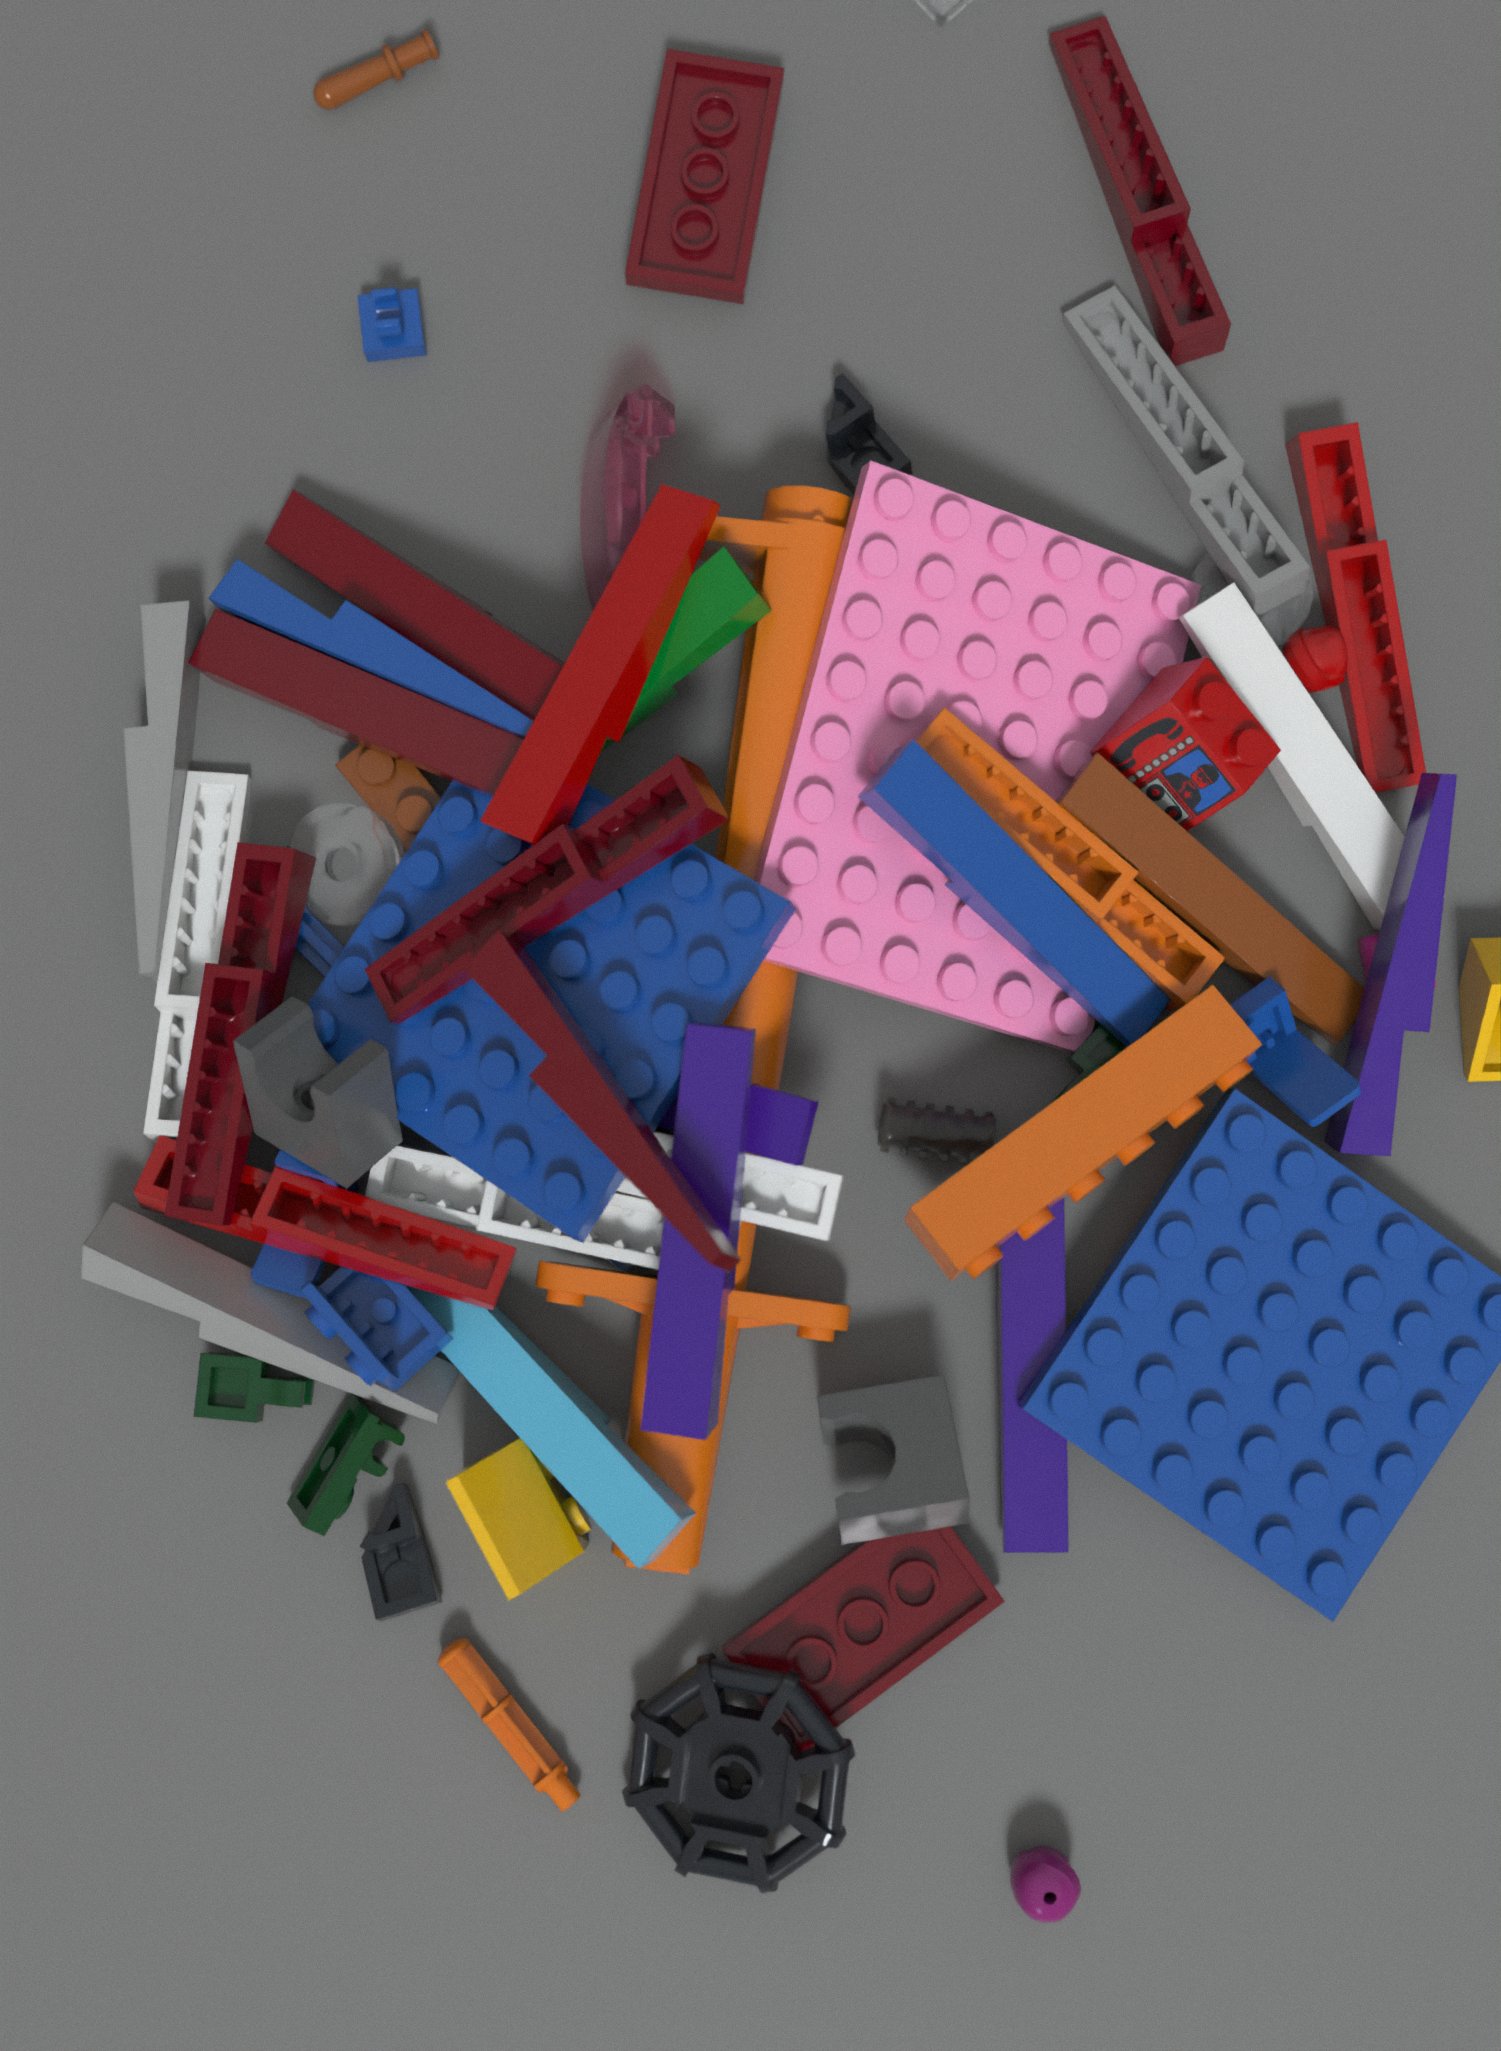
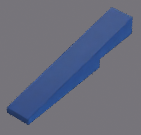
(359, 642)
(1012, 892)

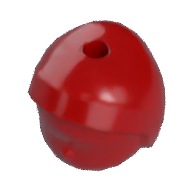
(1317, 657)

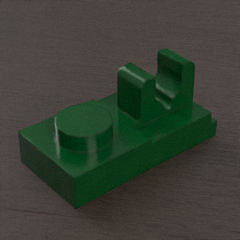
(330, 1478)

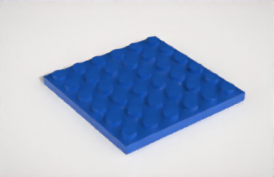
(626, 969)
(1276, 1354)

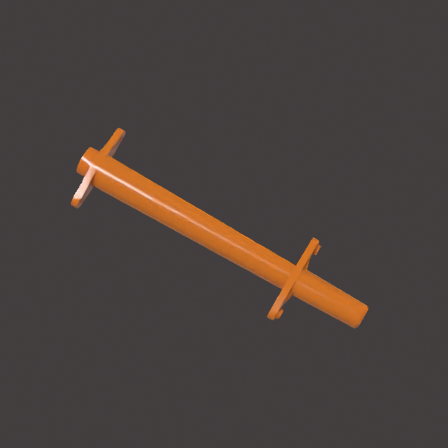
(793, 568)

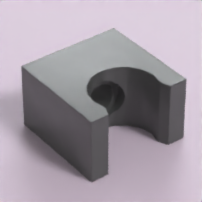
(308, 1104)
(918, 1433)

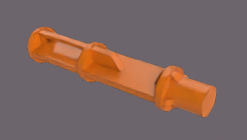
(508, 1722)

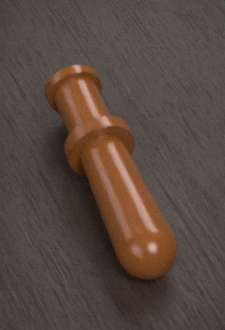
(354, 81)

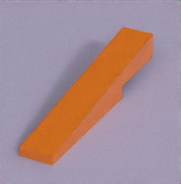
(1076, 862)

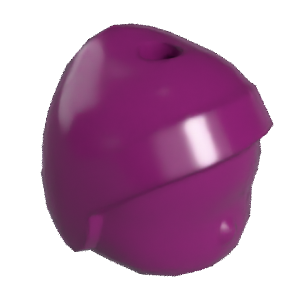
(1044, 1884)

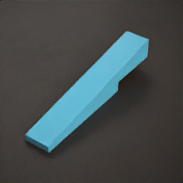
(561, 1428)

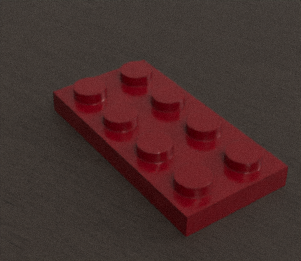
(704, 176)
(868, 1620)

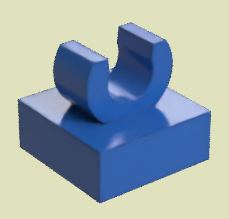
(391, 324)

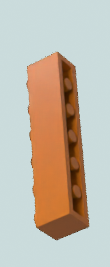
(1082, 1133)

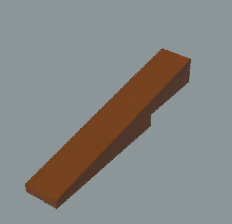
(1212, 898)

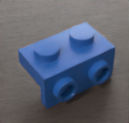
(379, 1322)

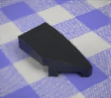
(857, 438)
(399, 1560)

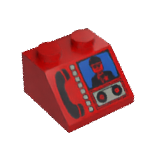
(1189, 743)

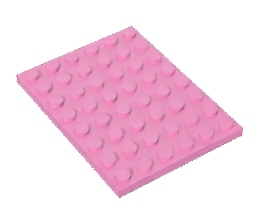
(1025, 645)

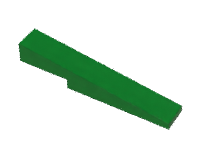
(712, 612)

